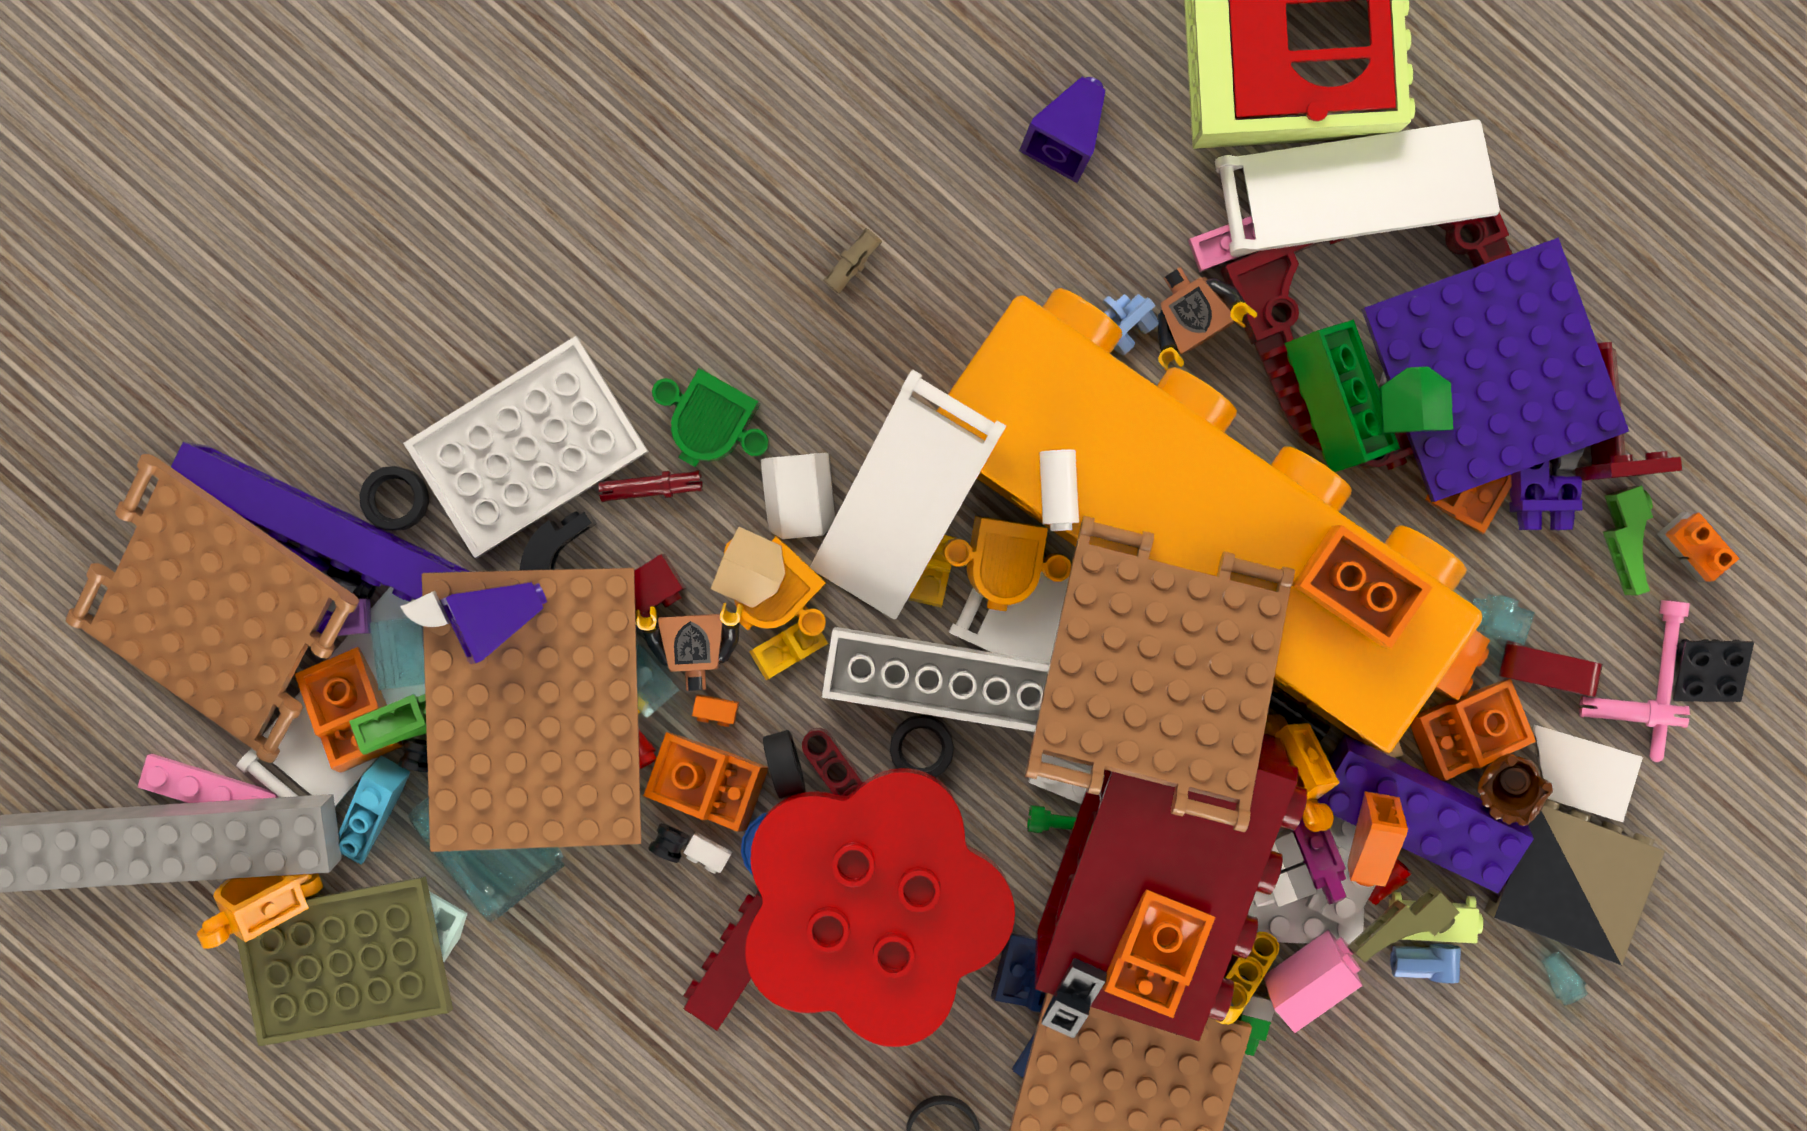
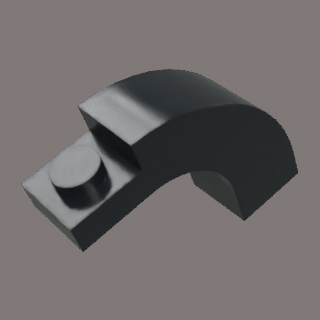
(549, 541)

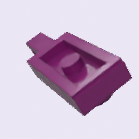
(1322, 861)

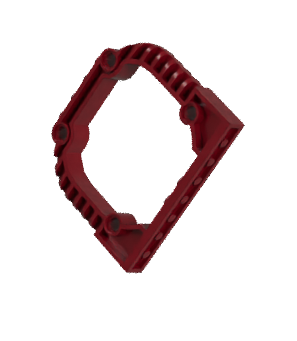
(1265, 283)

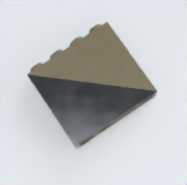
(1580, 883)

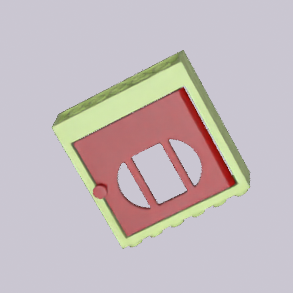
(1271, 87)

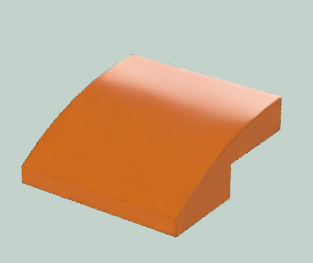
(1477, 505)

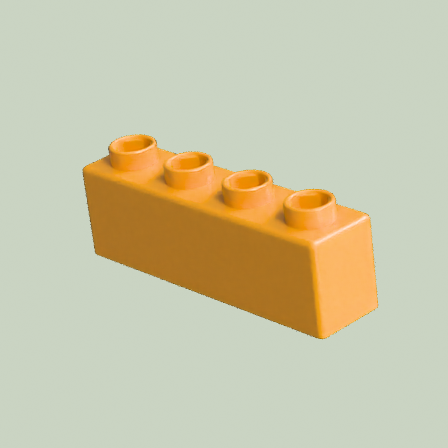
(1167, 468)

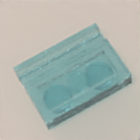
(398, 653)

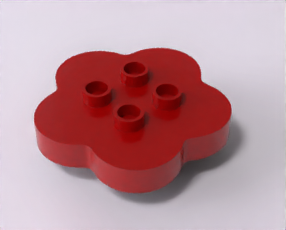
(874, 906)

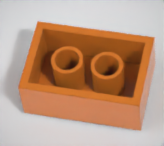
(1362, 586)

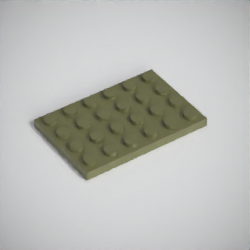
(347, 964)

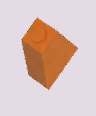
(1377, 839)

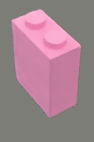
(1313, 980)

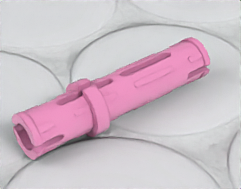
(1648, 713)

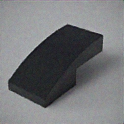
(1073, 998)

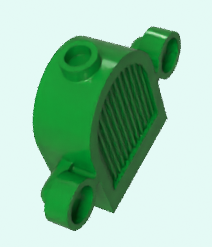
(710, 418)

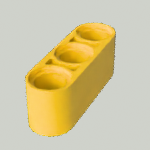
(1254, 969)

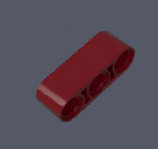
(1550, 669)
(831, 755)

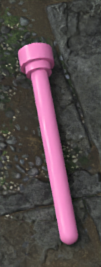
(1673, 614)

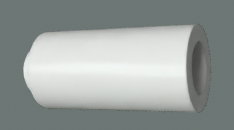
(1059, 489)

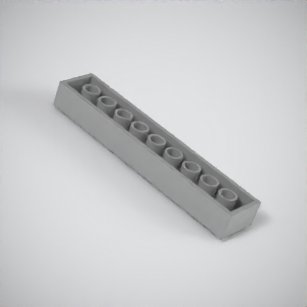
(168, 843)

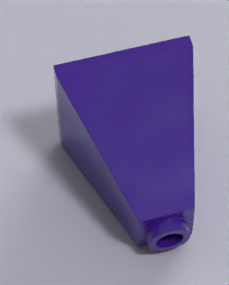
(1067, 129)
(491, 616)

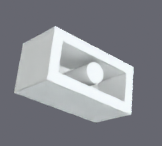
(707, 852)

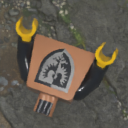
(1196, 314)
(692, 642)

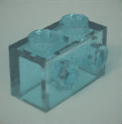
(1503, 619)

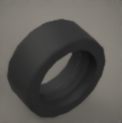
(369, 489)
(928, 723)
(784, 764)

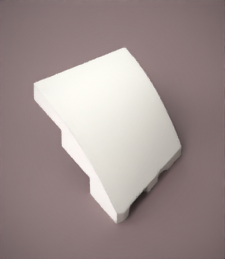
(1587, 773)

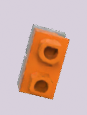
(1698, 546)

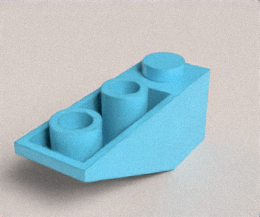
(371, 807)

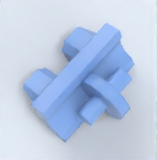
(1129, 313)

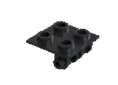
(1712, 670)

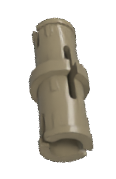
(852, 260)

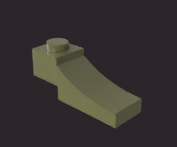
(1429, 913)

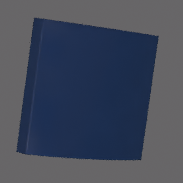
(1016, 974)

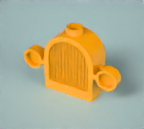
(1005, 560)
(795, 591)
(1313, 768)
(256, 906)

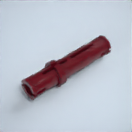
(664, 484)

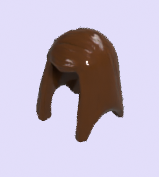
(1513, 790)

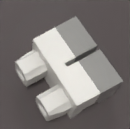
(1294, 877)

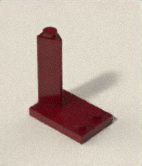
(1609, 455)

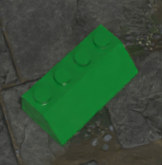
(1340, 395)

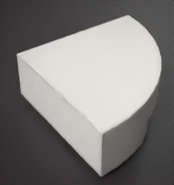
(426, 611)

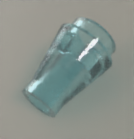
(1564, 979)

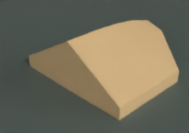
(750, 569)

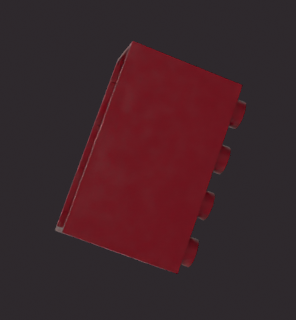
(1132, 844)

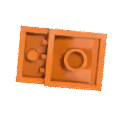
(334, 696)
(1472, 730)
(706, 782)
(1158, 953)

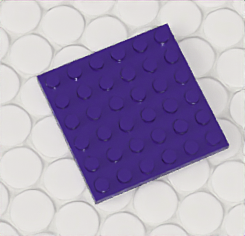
(1516, 362)

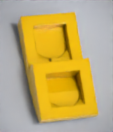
(933, 581)
(785, 650)

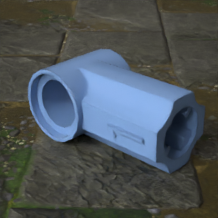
(1437, 962)

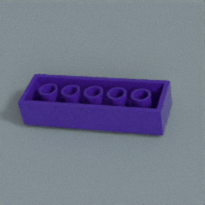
(1440, 818)

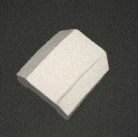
(798, 495)

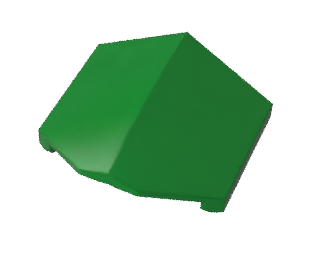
(1416, 402)

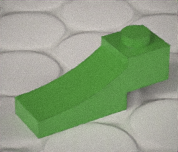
(1629, 511)
(390, 724)

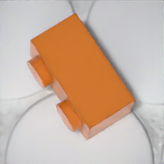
(715, 709)

